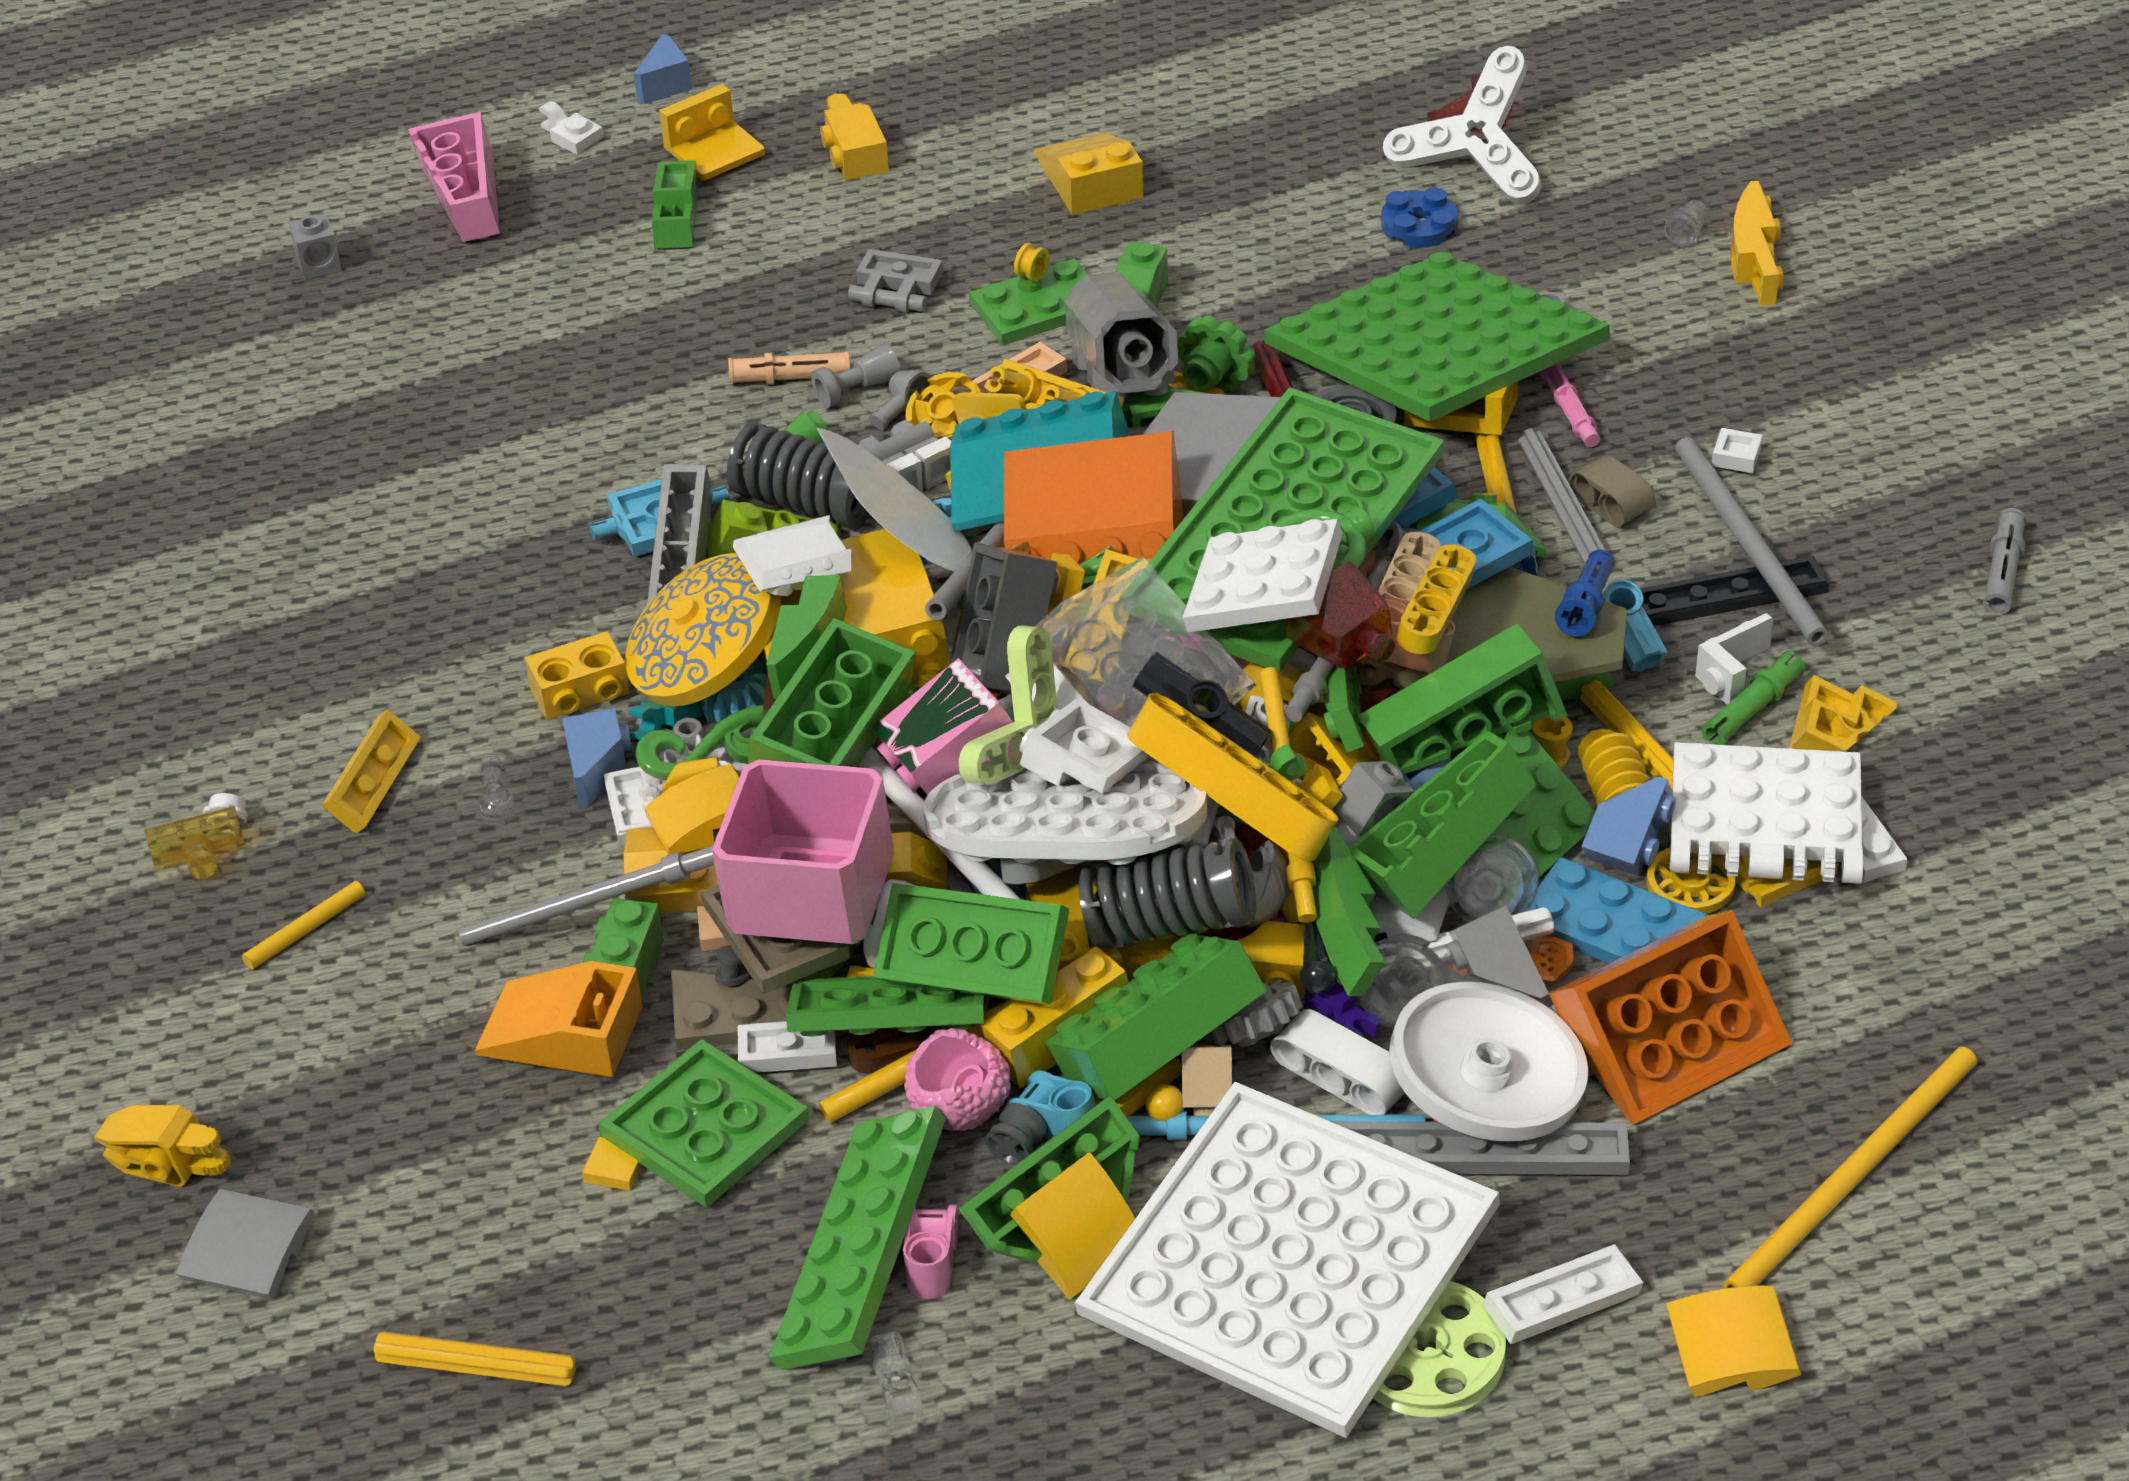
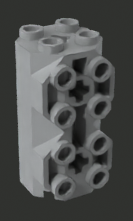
(1120, 336)

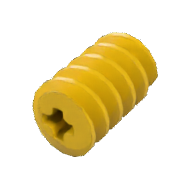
(1611, 763)

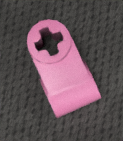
(930, 1251)

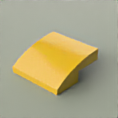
(692, 809)
(1075, 1223)
(1733, 1339)

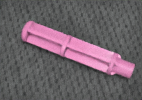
(1567, 397)

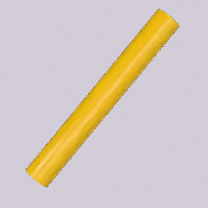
(303, 925)

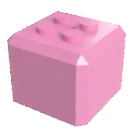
(804, 851)

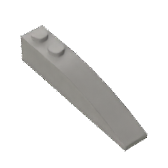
(681, 523)

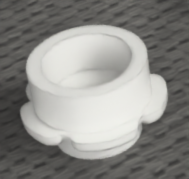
(227, 800)

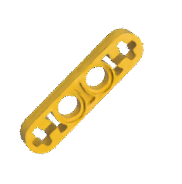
(1441, 600)

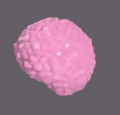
(959, 1076)

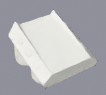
(785, 555)

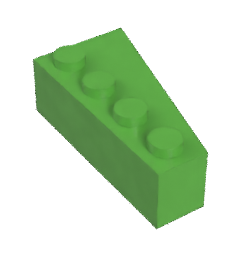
(1442, 824)

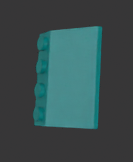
(980, 446)

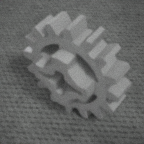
(1259, 1018)

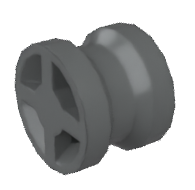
(1016, 1134)

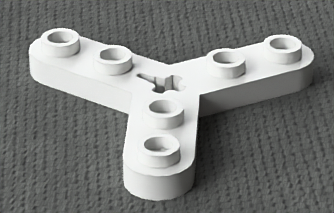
(1486, 111)

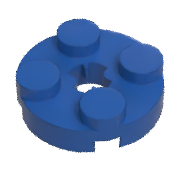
(1403, 209)

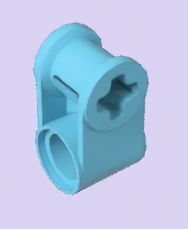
(1056, 1100)

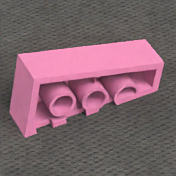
(461, 171)

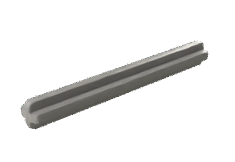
(1560, 494)

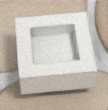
(1737, 450)

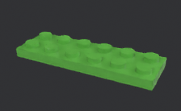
(858, 1239)

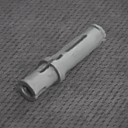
(2010, 530)

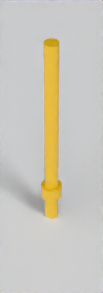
(1299, 873)

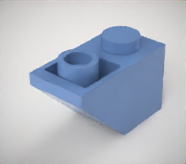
(1627, 827)

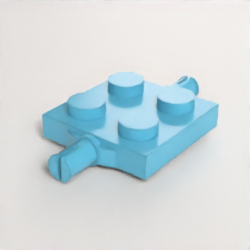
(636, 515)

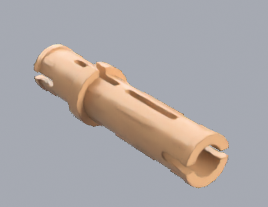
(784, 367)

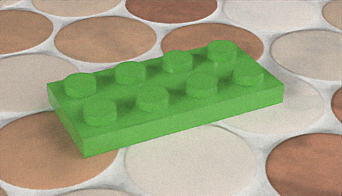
(971, 943)
(871, 1004)

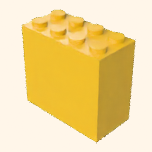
(889, 598)

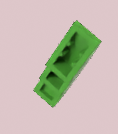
(1344, 916)

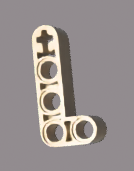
(1398, 587)

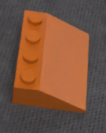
(1093, 496)
(1673, 1016)

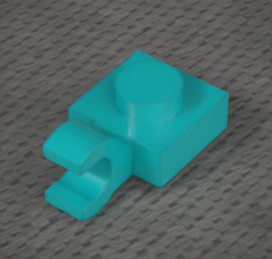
(658, 715)

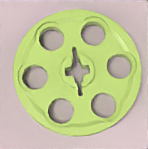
(1448, 1359)

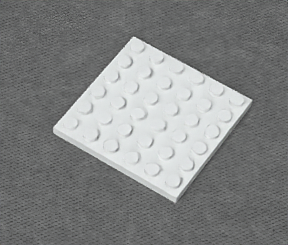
(1289, 1257)

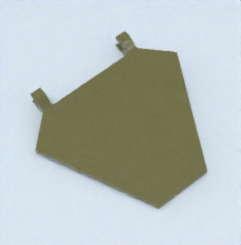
(1532, 603)

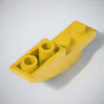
(1753, 245)

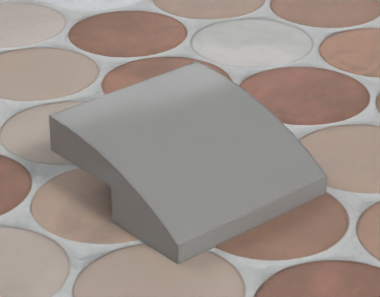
(244, 1243)

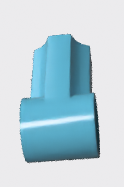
(1641, 643)

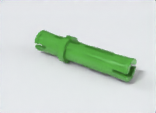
(1764, 688)

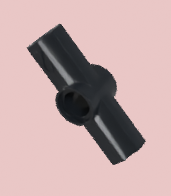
(1171, 681)

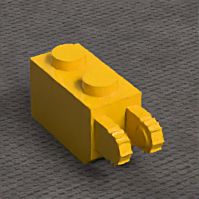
(853, 138)

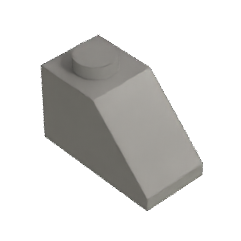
(1496, 953)

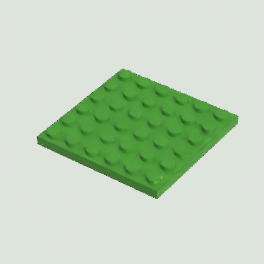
(1436, 335)

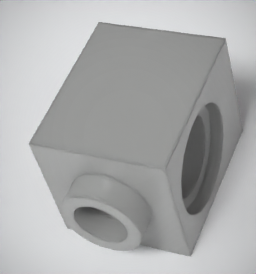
(317, 258)
(1371, 794)

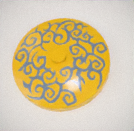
(700, 632)

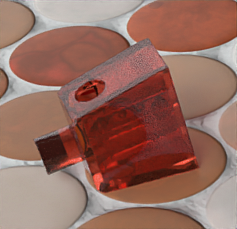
(1350, 622)

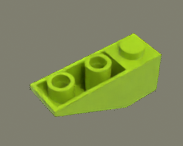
(744, 519)

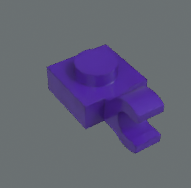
(1342, 1010)

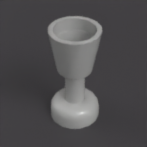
(869, 370)

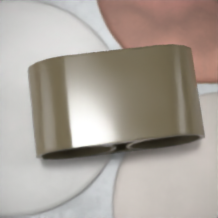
(1612, 490)

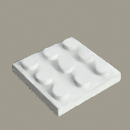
(1263, 575)

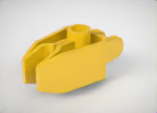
(161, 1144)

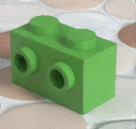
(629, 937)

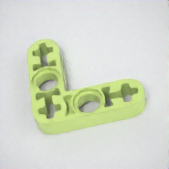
(1026, 650)

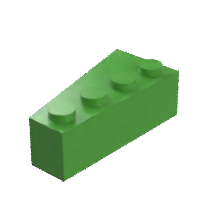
(1488, 688)

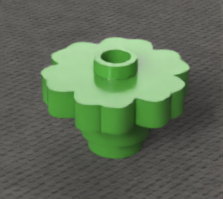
(1214, 355)

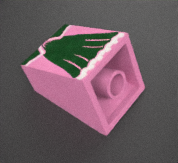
(935, 725)

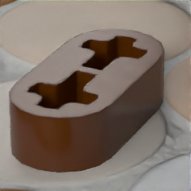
(887, 1044)

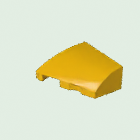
(1836, 718)

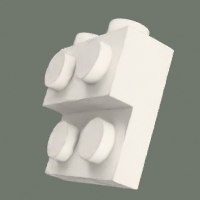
(1082, 746)

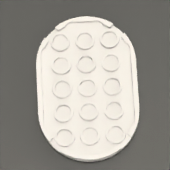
(1069, 822)

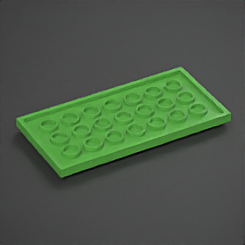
(1295, 461)

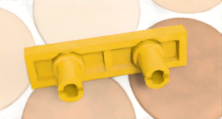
(1035, 385)

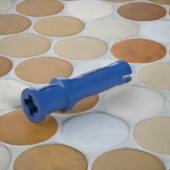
(1591, 582)

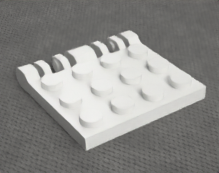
(1767, 808)

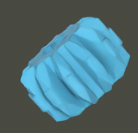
(742, 693)

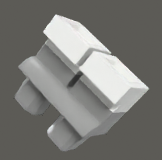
(913, 453)

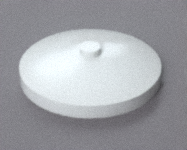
(1488, 1061)

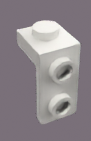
(1721, 656)

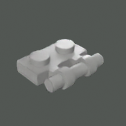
(895, 272)

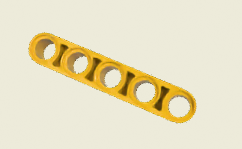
(1232, 777)

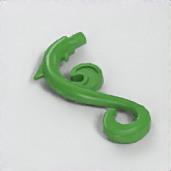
(726, 731)

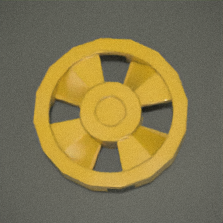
(939, 410)

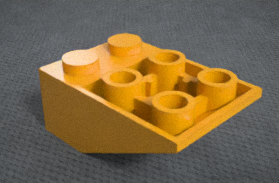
(566, 1018)

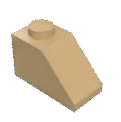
(1205, 1076)

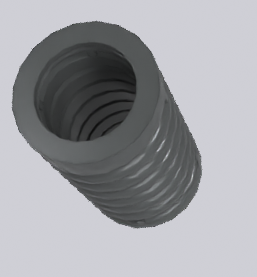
(792, 474)
(1168, 895)

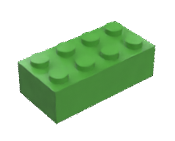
(835, 699)
(1155, 1014)

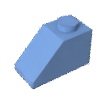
(595, 748)

